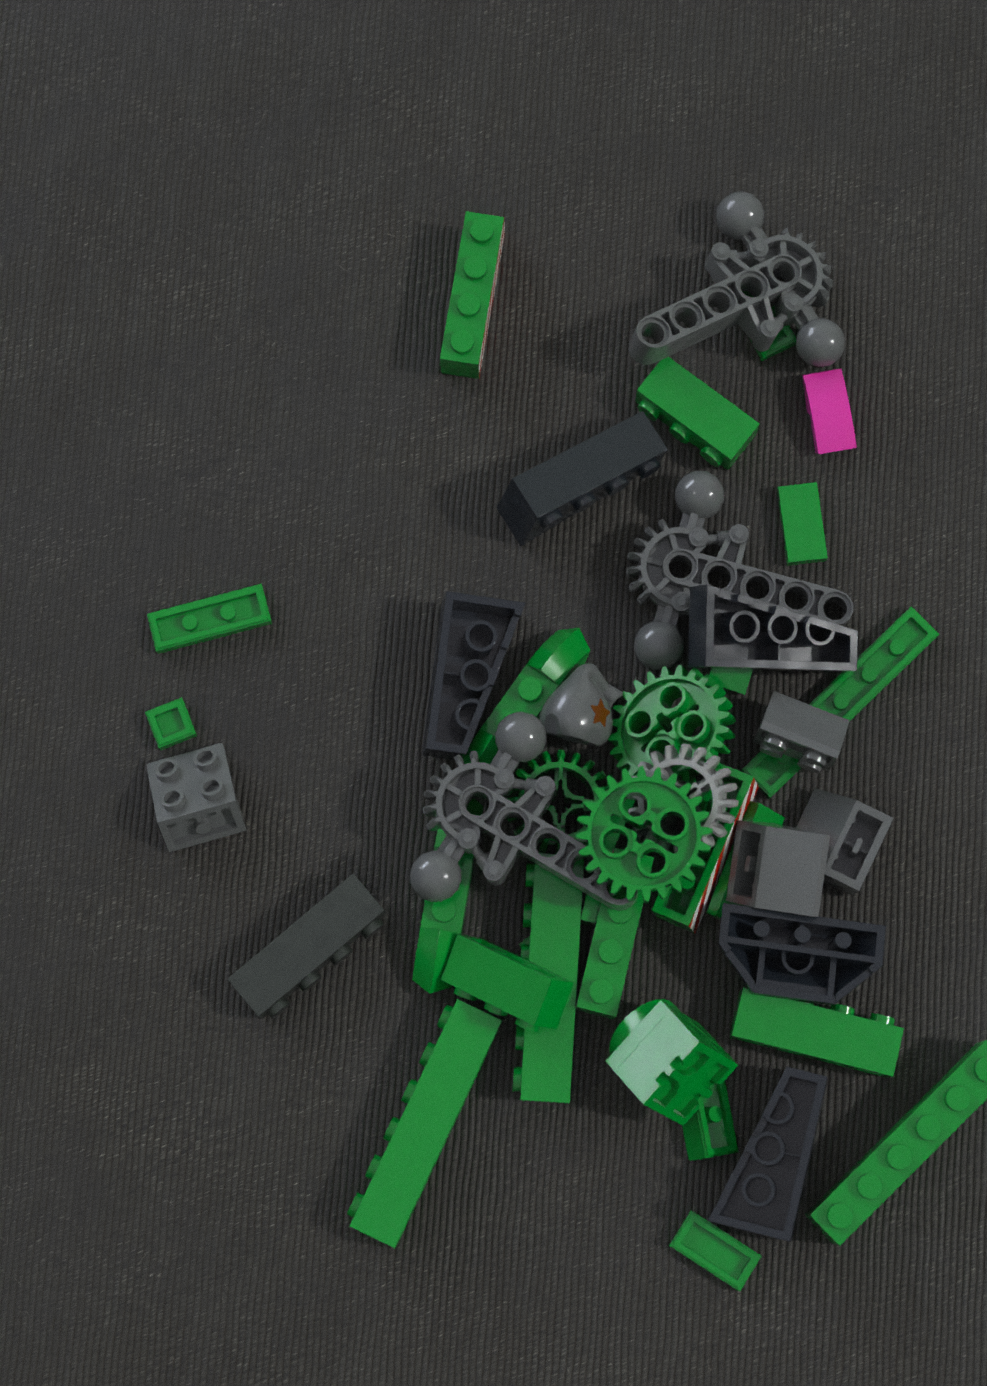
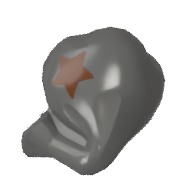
(581, 708)

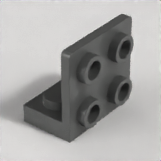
(195, 797)

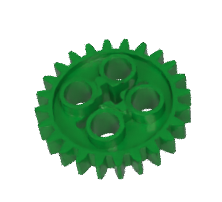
(653, 704)
(625, 867)

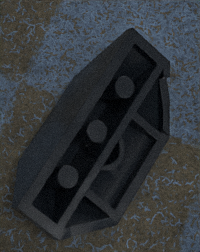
(799, 953)

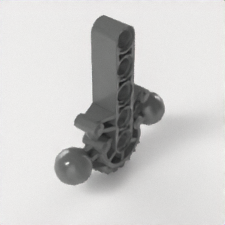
(805, 286)
(698, 498)
(437, 873)

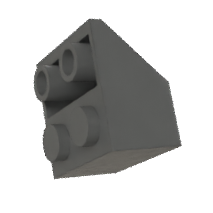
(801, 733)
(854, 836)
(778, 868)

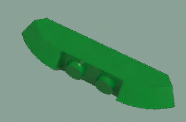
(536, 682)
(442, 923)

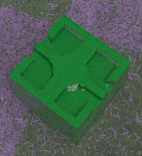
(667, 1059)

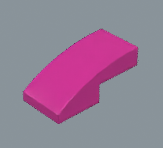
(829, 411)

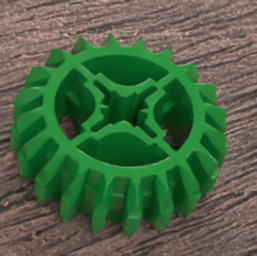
(560, 770)

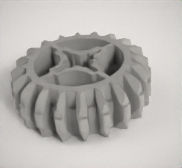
(712, 780)

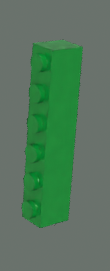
(554, 946)
(425, 1123)
(903, 1148)

